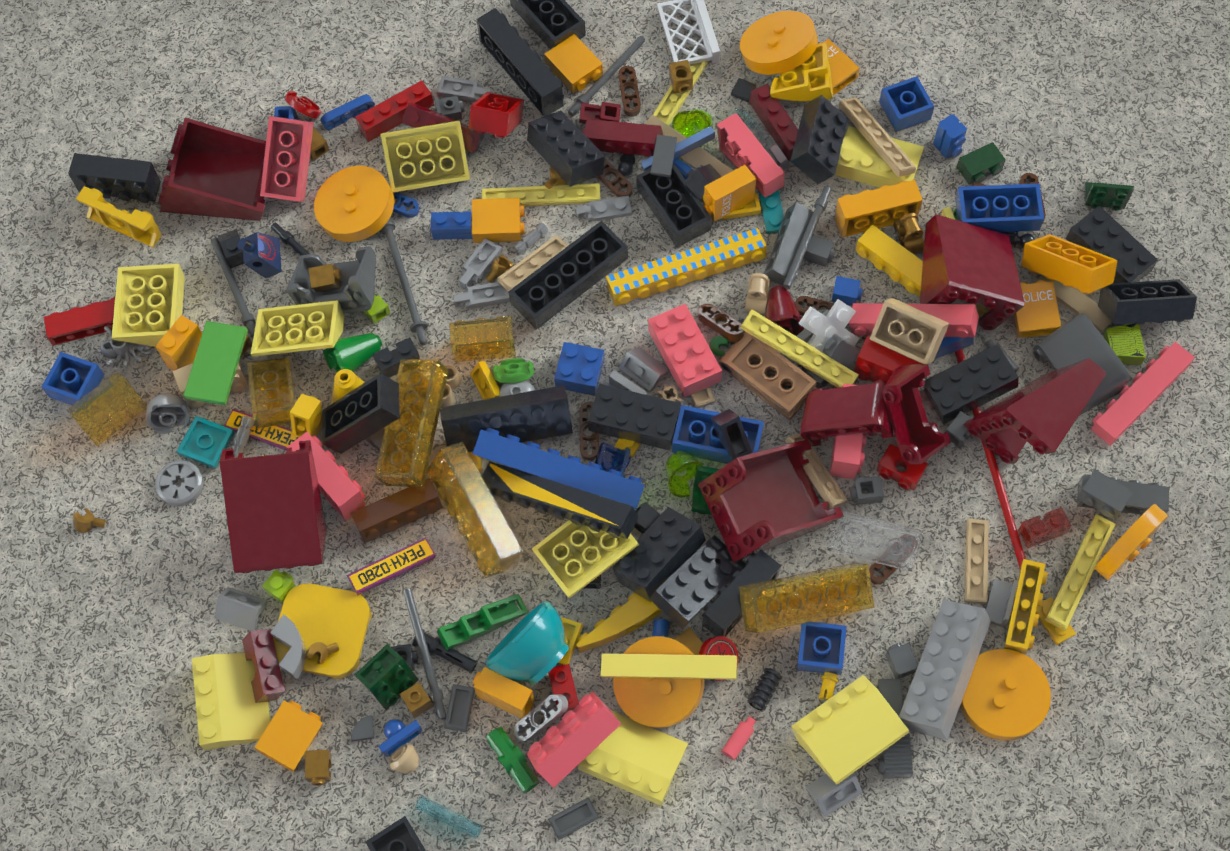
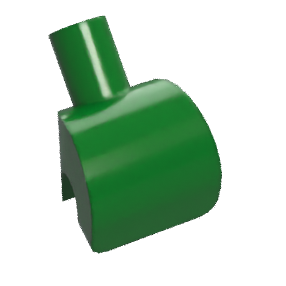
(716, 343)

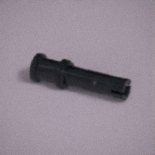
(436, 647)

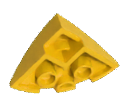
(806, 80)

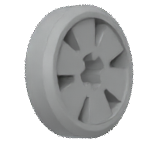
(189, 489)

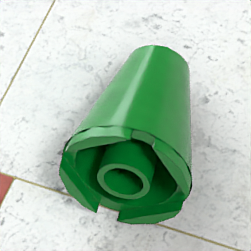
(352, 352)

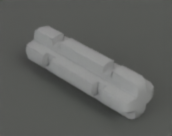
(531, 238)
(242, 435)

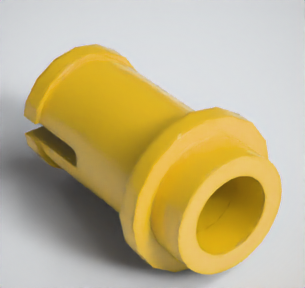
(828, 685)

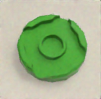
(513, 370)

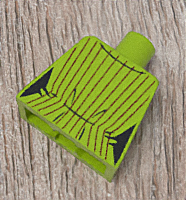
(1126, 343)

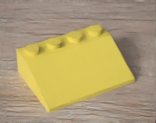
(425, 156)
(863, 163)
(147, 302)
(297, 328)
(580, 554)
(227, 701)
(849, 729)
(636, 759)

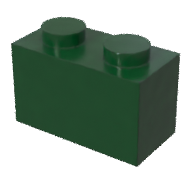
(981, 163)

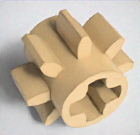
(670, 391)

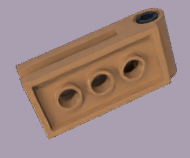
(748, 351)

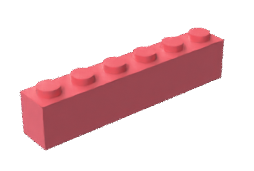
(961, 317)
(1142, 393)

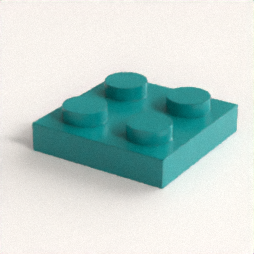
(205, 442)

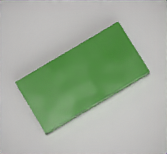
(215, 363)

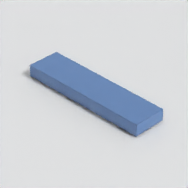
(686, 145)

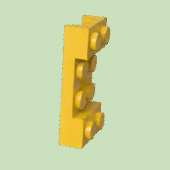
(136, 225)

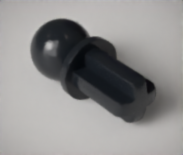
(626, 164)
(1015, 239)

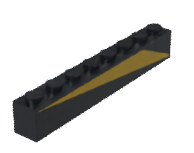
(560, 500)

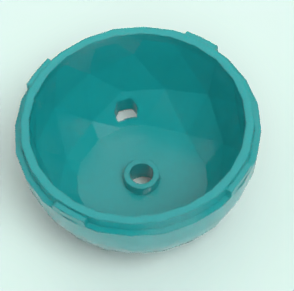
(530, 646)

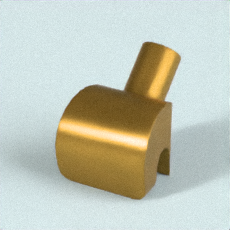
(555, 179)
(499, 267)
(86, 522)
(321, 650)

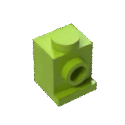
(378, 310)

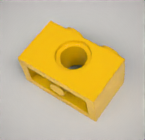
(306, 416)

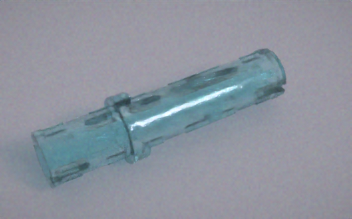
(456, 820)

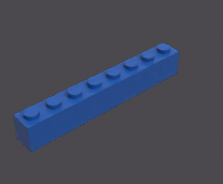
(556, 468)

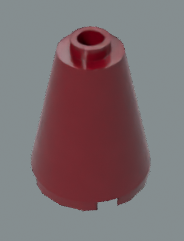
(782, 310)

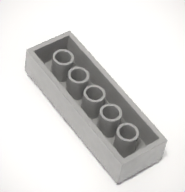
(945, 669)

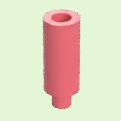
(739, 738)

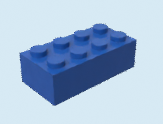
(1001, 207)
(699, 439)

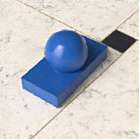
(398, 735)

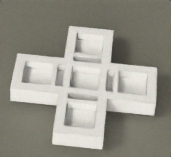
(826, 326)

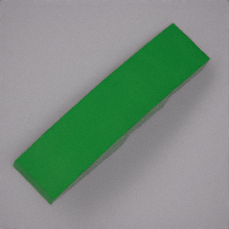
(481, 622)

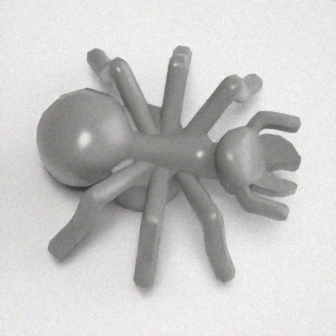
(115, 348)

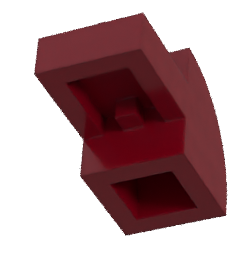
(605, 112)

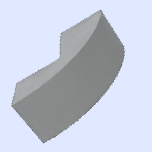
(288, 635)

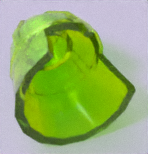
(686, 120)
(677, 463)

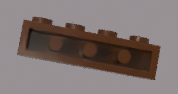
(396, 511)

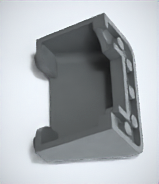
(356, 284)
(1079, 341)

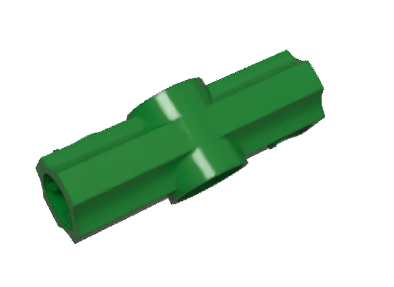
(512, 759)

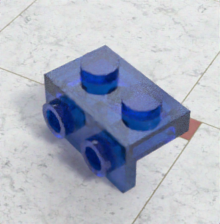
(613, 458)

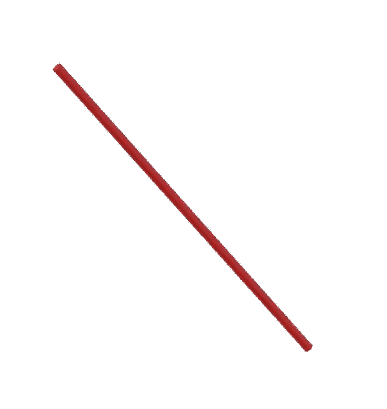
(1000, 489)

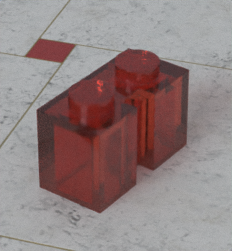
(1039, 531)

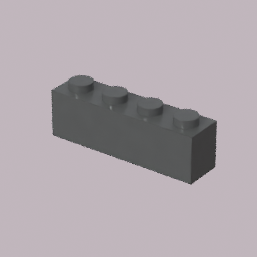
(787, 242)
(1142, 498)

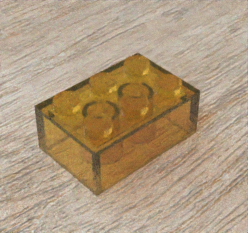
(482, 339)
(271, 391)
(107, 408)

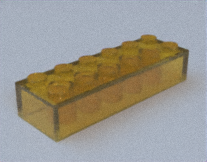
(410, 438)
(474, 510)
(806, 597)

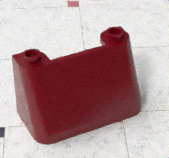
(845, 413)
(913, 432)

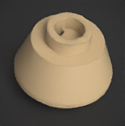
(404, 759)

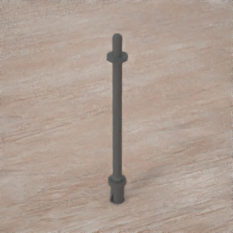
(418, 326)

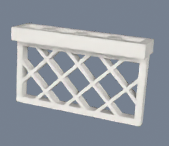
(702, 23)

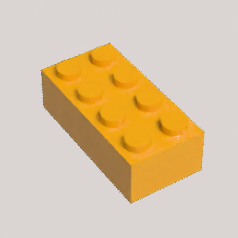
(877, 207)
(1069, 263)

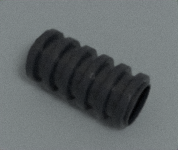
(765, 688)

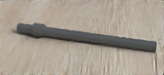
(585, 98)
(820, 205)
(247, 317)
(436, 695)

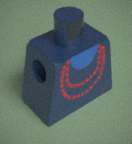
(261, 253)

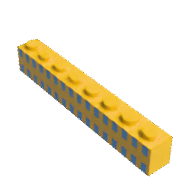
(686, 266)

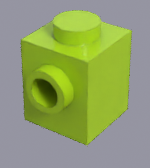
(279, 585)

